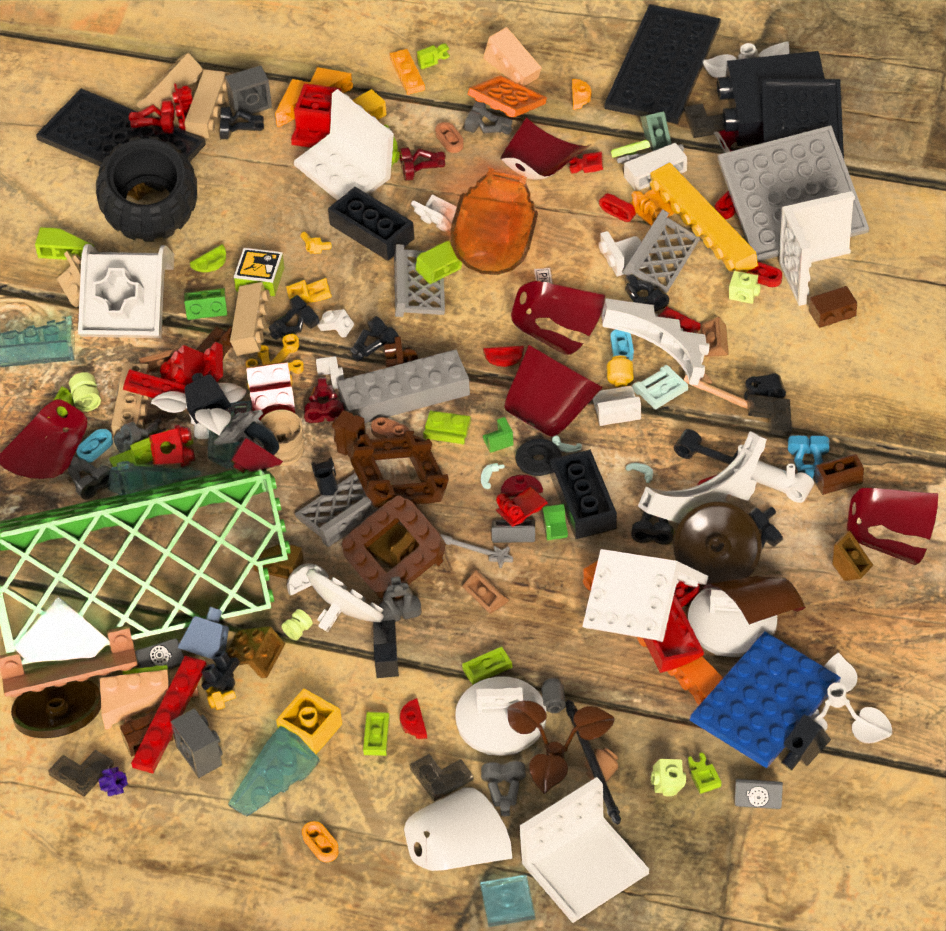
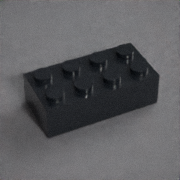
(371, 223)
(583, 494)

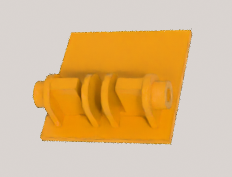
(649, 205)

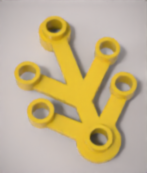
(290, 345)

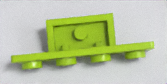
(141, 452)

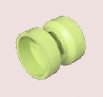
(297, 624)

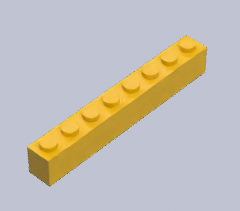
(703, 219)

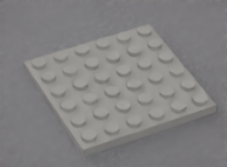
(781, 175)

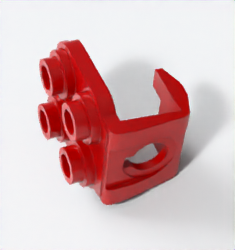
(177, 436)

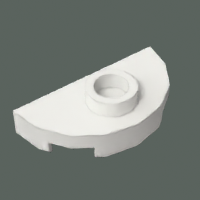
(298, 579)

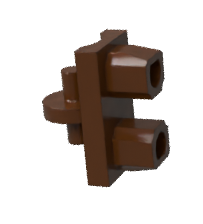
(395, 350)

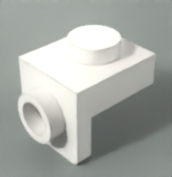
(336, 320)
(329, 366)

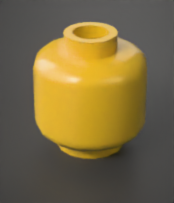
(620, 371)

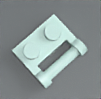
(664, 390)

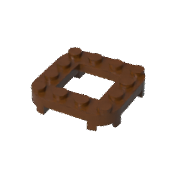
(380, 491)
(410, 568)

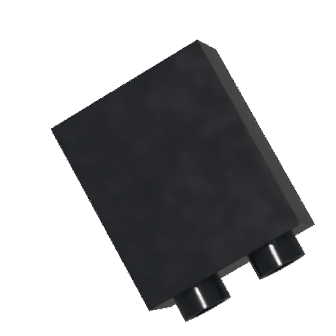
(744, 91)

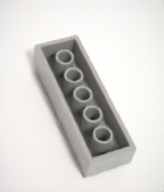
(405, 386)

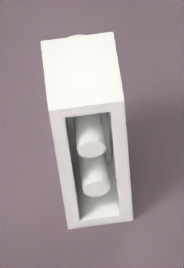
(638, 170)

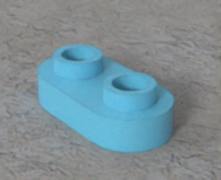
(622, 344)
(92, 447)

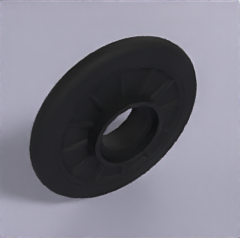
(529, 449)

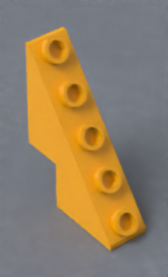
(321, 77)

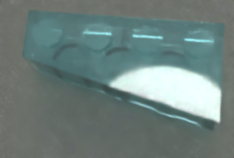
(38, 345)

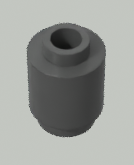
(553, 695)

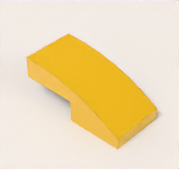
(310, 293)

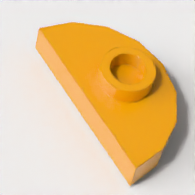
(581, 93)

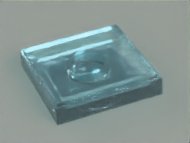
(507, 900)

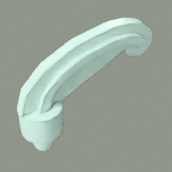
(566, 447)
(643, 469)
(487, 472)

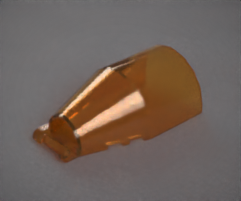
(494, 224)

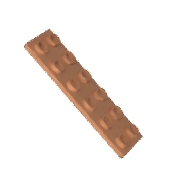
(18, 681)

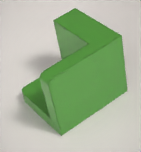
(501, 438)
(555, 522)

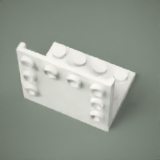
(352, 154)
(813, 233)
(635, 593)
(578, 853)

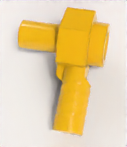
(314, 245)
(216, 698)

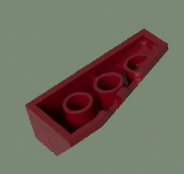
(253, 458)

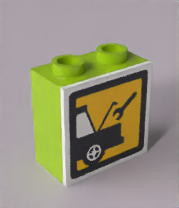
(258, 267)

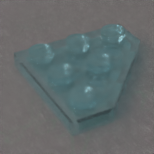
(60, 636)

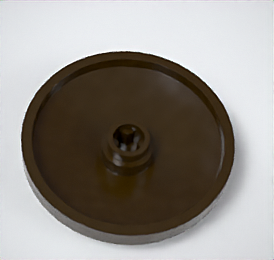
(718, 542)
(56, 709)

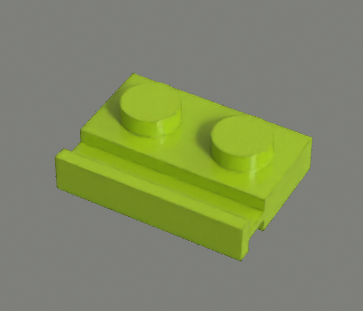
(447, 427)

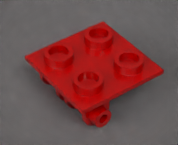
(183, 99)
(516, 510)

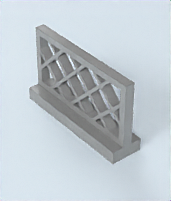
(650, 240)
(402, 286)
(342, 524)

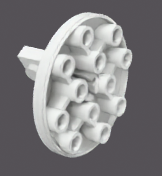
(342, 601)
(722, 625)
(484, 715)

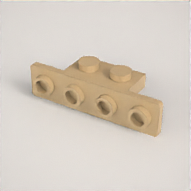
(71, 279)

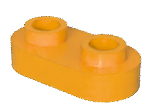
(321, 843)

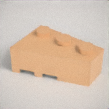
(511, 58)
(131, 695)

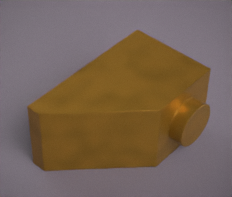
(850, 558)
(282, 568)

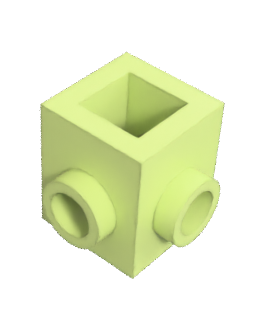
(744, 287)
(668, 776)

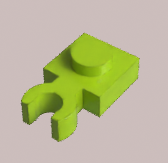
(429, 56)
(704, 776)

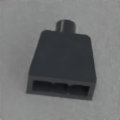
(204, 394)
(804, 743)

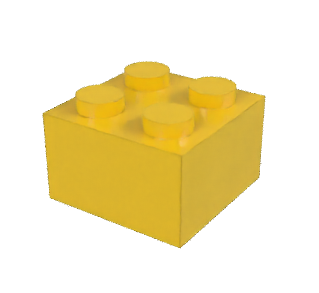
(311, 719)

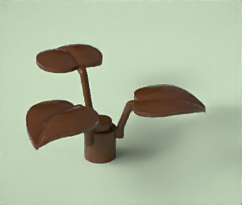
(552, 768)

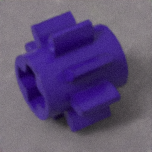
(113, 781)

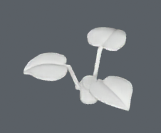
(717, 66)
(211, 419)
(871, 723)

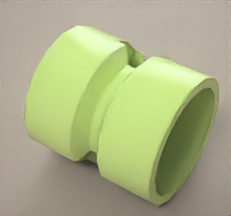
(84, 392)

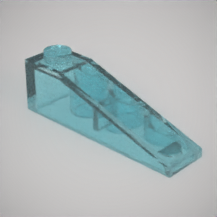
(135, 477)
(277, 767)

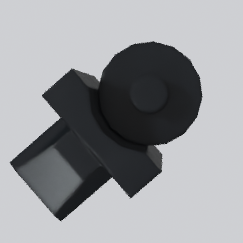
(222, 674)

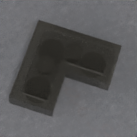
(700, 123)
(776, 409)
(81, 777)
(440, 781)

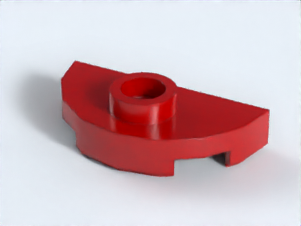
(504, 355)
(412, 720)

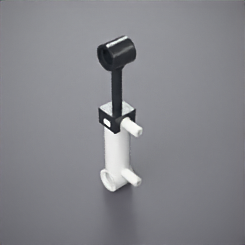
(794, 485)

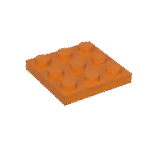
(507, 96)

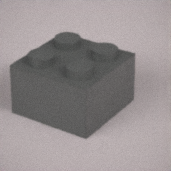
(249, 91)
(197, 742)

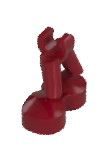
(407, 161)
(316, 412)

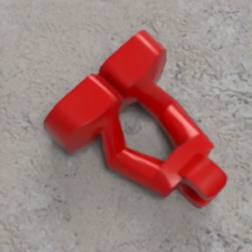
(165, 122)

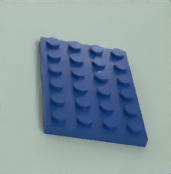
(764, 699)

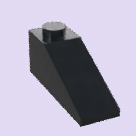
(385, 649)

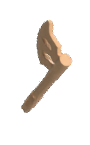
(704, 385)

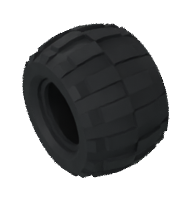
(146, 162)

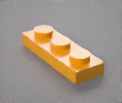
(407, 71)

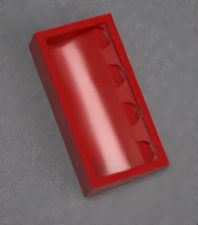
(679, 642)

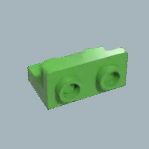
(205, 304)

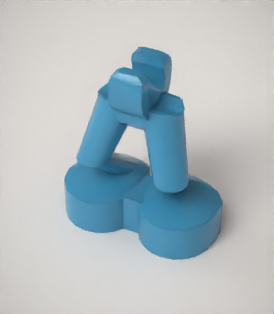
(802, 445)

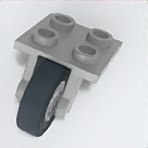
(255, 432)

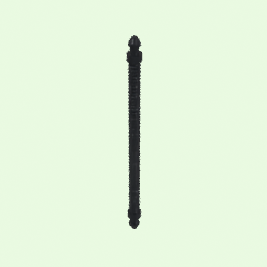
(612, 809)

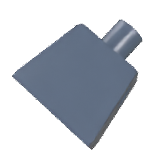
(205, 635)

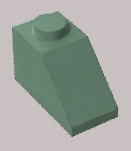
(656, 130)

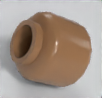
(607, 762)

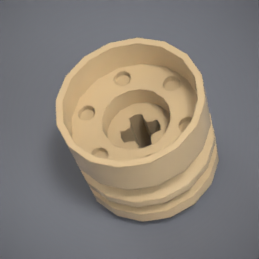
(289, 434)

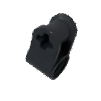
(766, 385)
(325, 476)

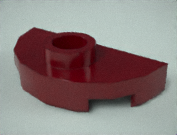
(517, 484)

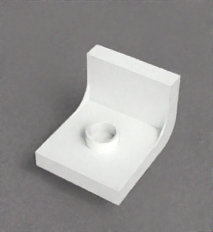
(122, 293)

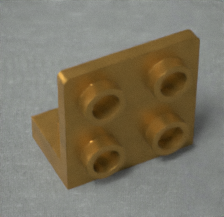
(394, 545)
(257, 648)

